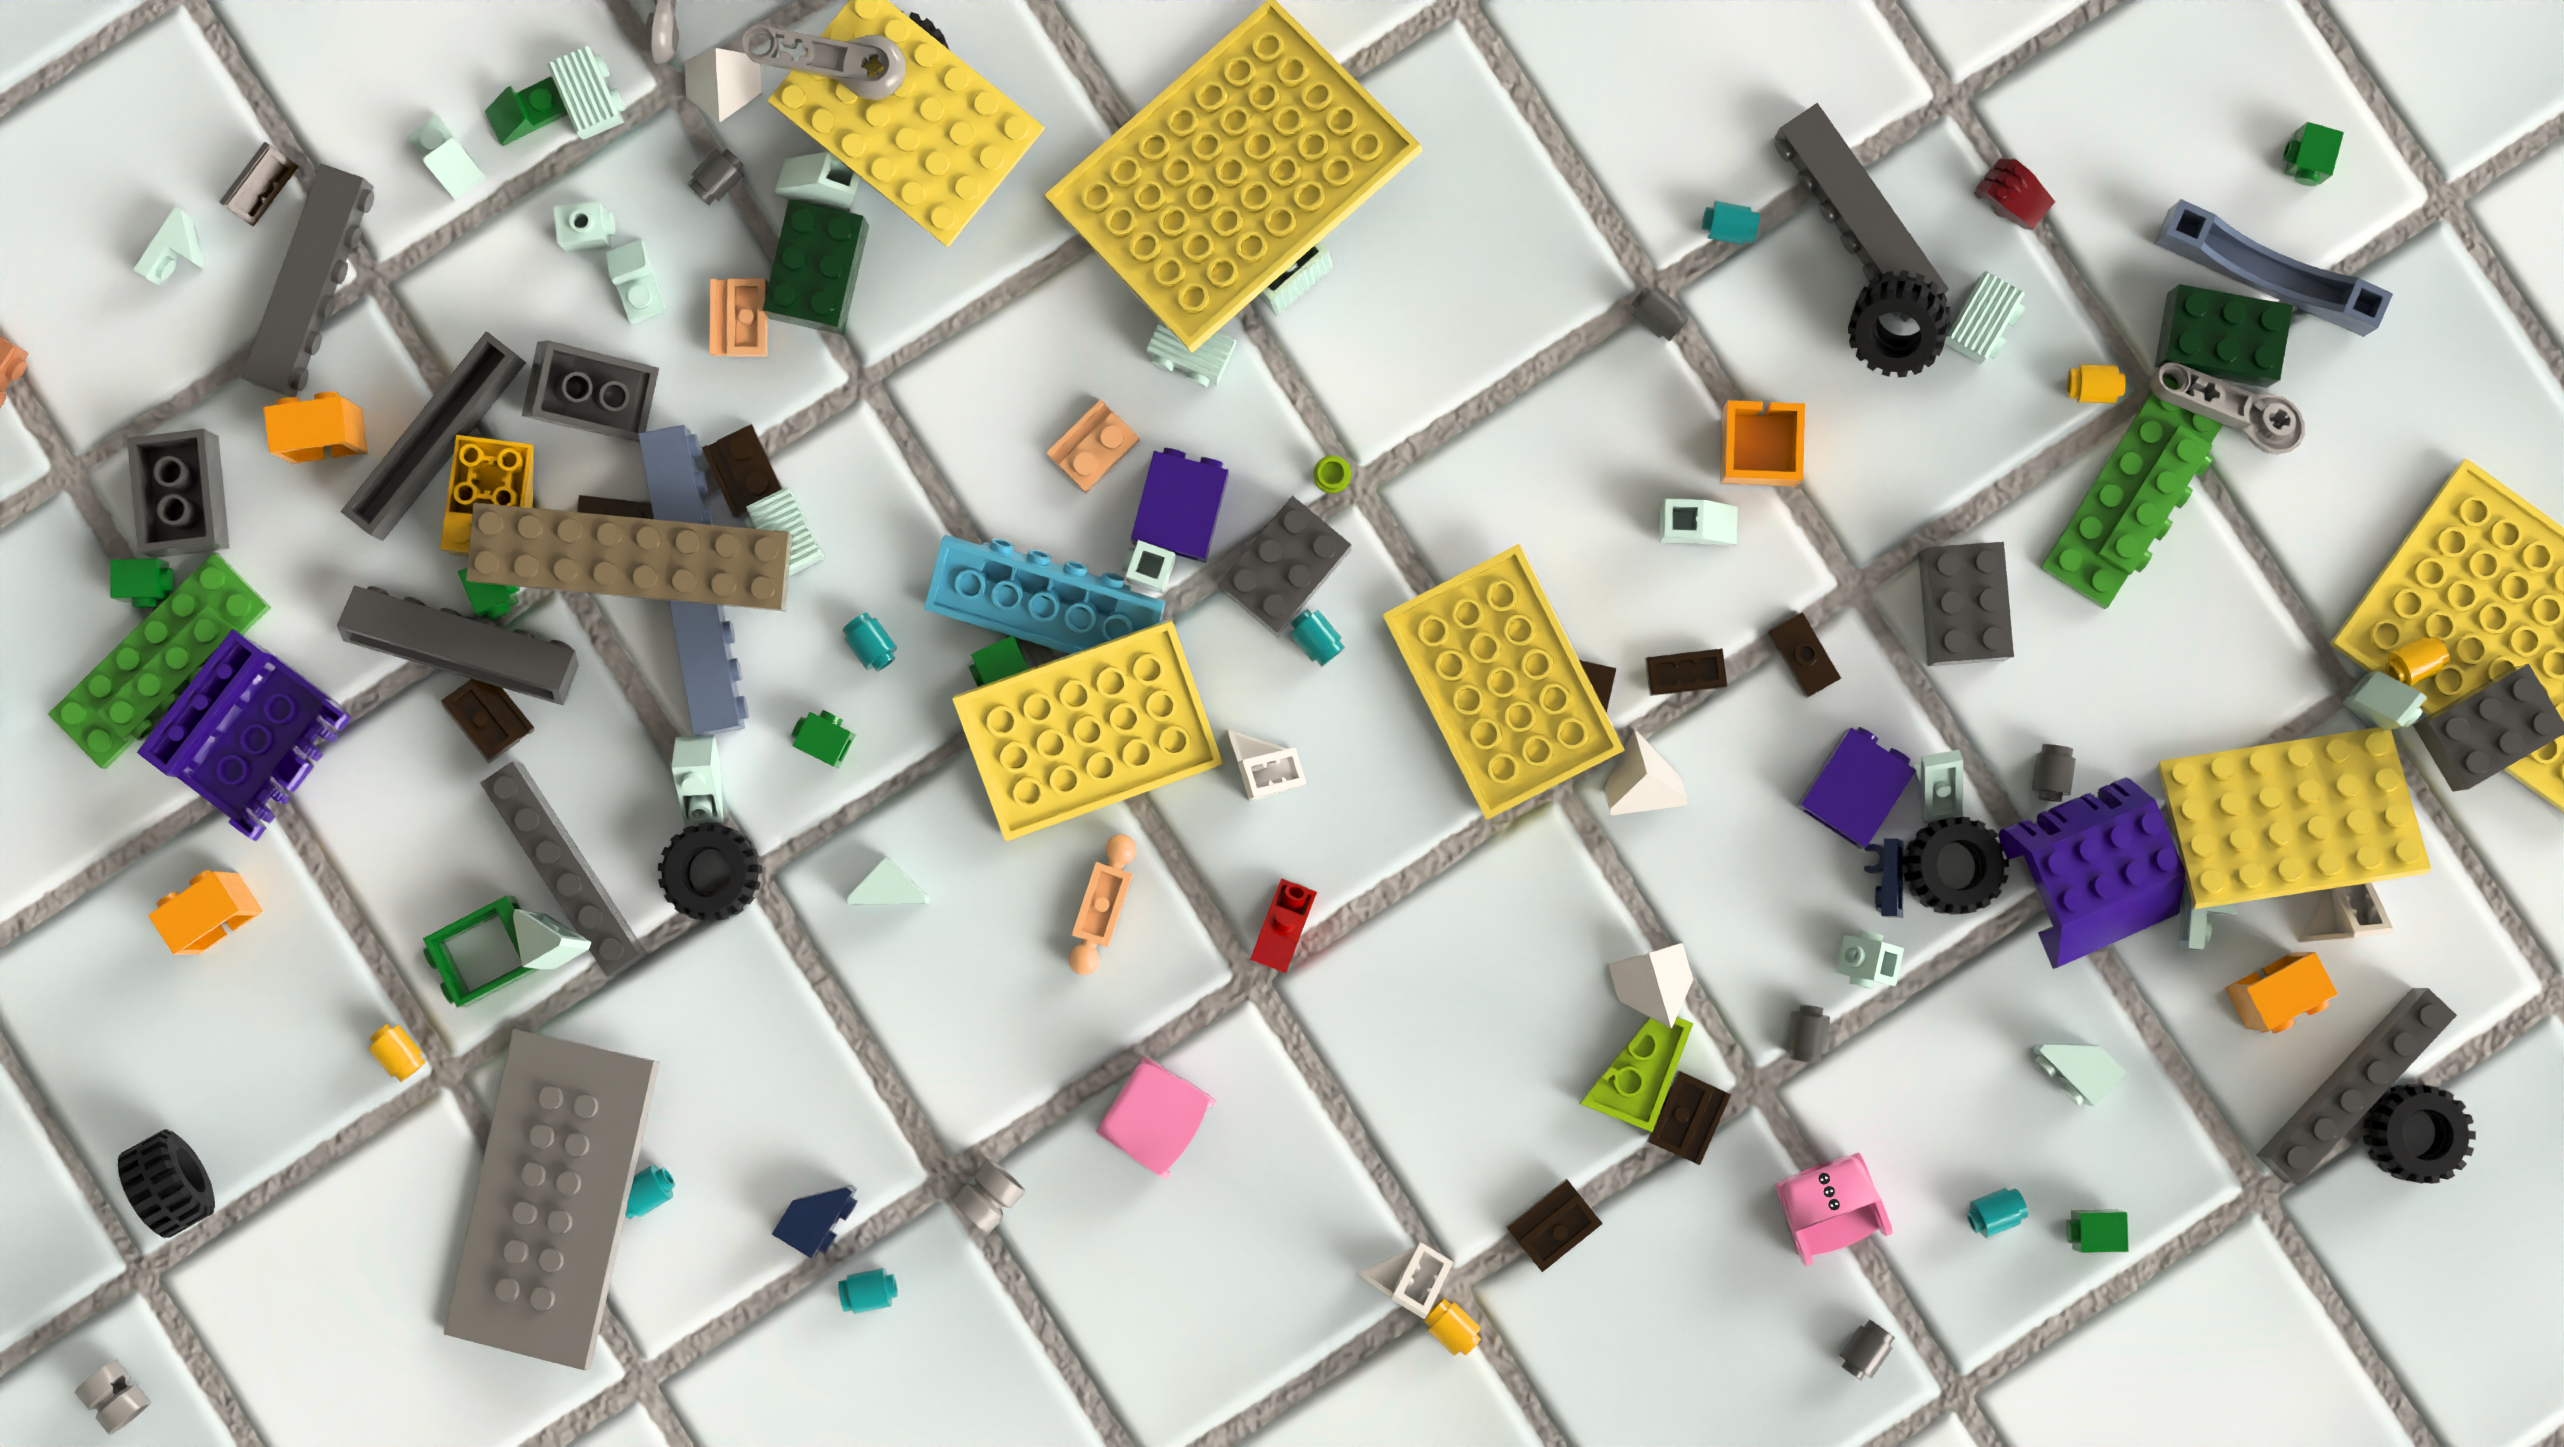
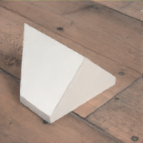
(722, 81)
(1266, 766)
(1642, 780)
(2348, 914)
(1654, 982)
(1410, 1278)

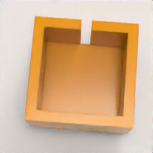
(304, 428)
(1762, 447)
(194, 918)
(2289, 989)

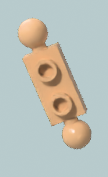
(1102, 904)

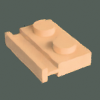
(738, 317)
(1093, 446)

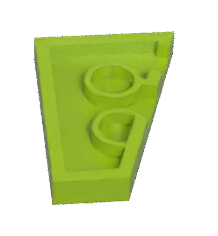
(1640, 1074)

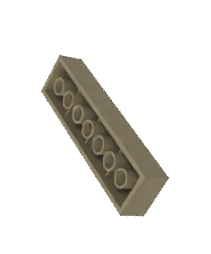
(629, 557)

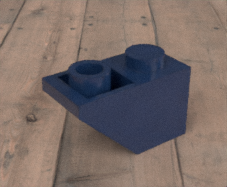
(811, 1218)

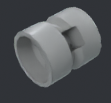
(985, 1199)
(112, 1397)

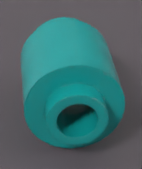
(1730, 223)
(1316, 637)
(870, 642)
(649, 1190)
(1997, 1212)
(867, 1291)

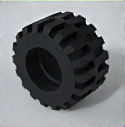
(1895, 351)
(1987, 859)
(677, 867)
(2449, 1141)
(166, 1183)

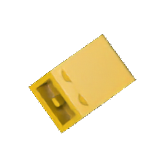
(488, 474)

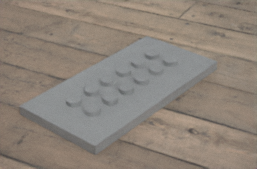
(551, 1199)

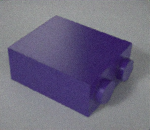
(1180, 504)
(1856, 786)

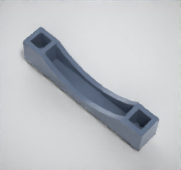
(2323, 293)

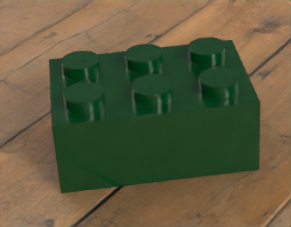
(816, 267)
(2224, 335)

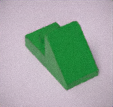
(522, 112)

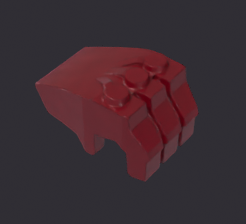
(2015, 193)

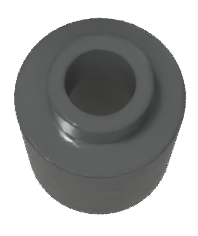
(716, 175)
(1659, 313)
(2054, 772)
(1808, 1034)
(1867, 1350)

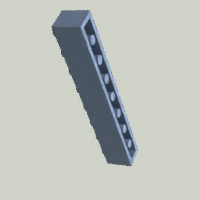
(699, 629)

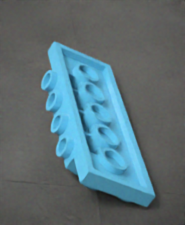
(1034, 596)

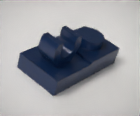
(1889, 895)

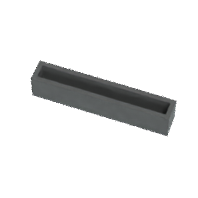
(1851, 199)
(308, 281)
(432, 436)
(458, 644)
(563, 868)
(2356, 1085)

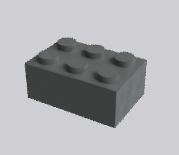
(178, 493)
(1285, 566)
(1966, 604)
(2490, 728)

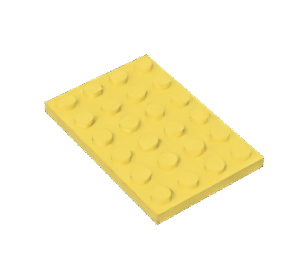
(928, 146)
(1503, 682)
(1087, 730)
(2293, 817)

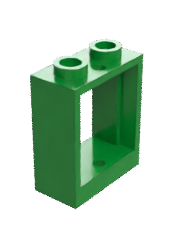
(439, 956)

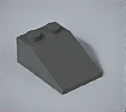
(589, 391)

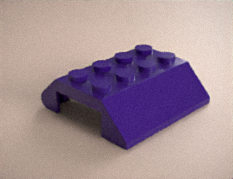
(244, 732)
(2099, 868)

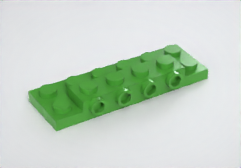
(2132, 499)
(157, 661)

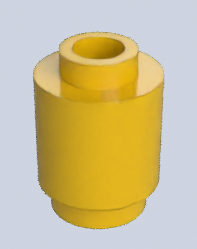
(2095, 383)
(2417, 660)
(396, 1052)
(1452, 1327)

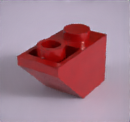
(1283, 925)

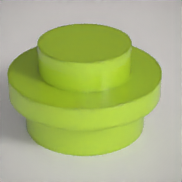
(1332, 474)

